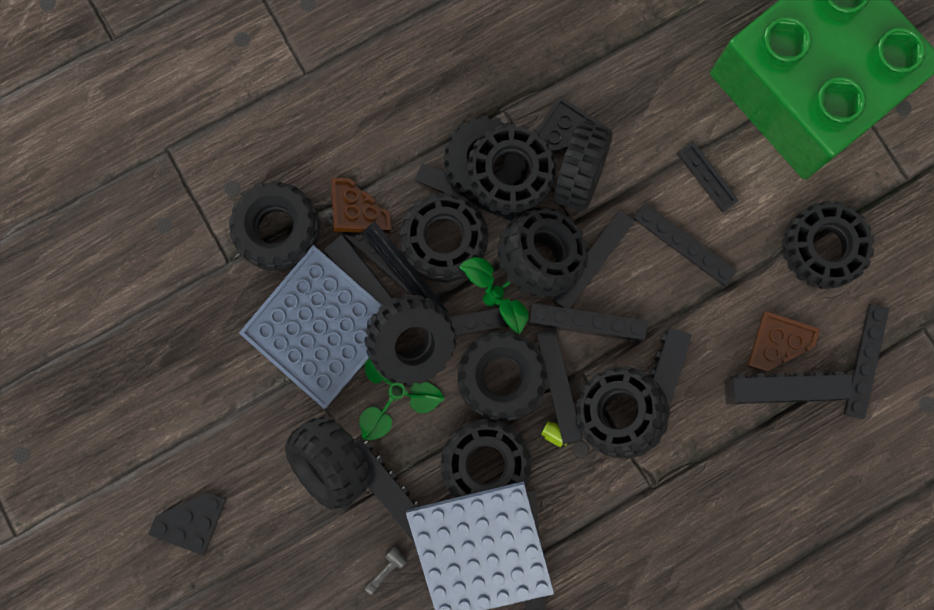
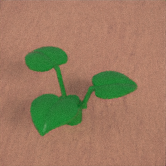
(480, 273)
(375, 423)

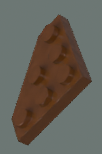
(355, 209)
(780, 341)

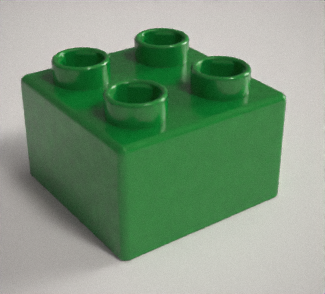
(822, 73)

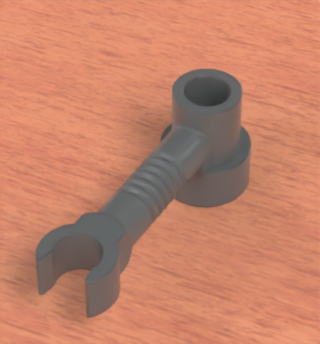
(396, 560)

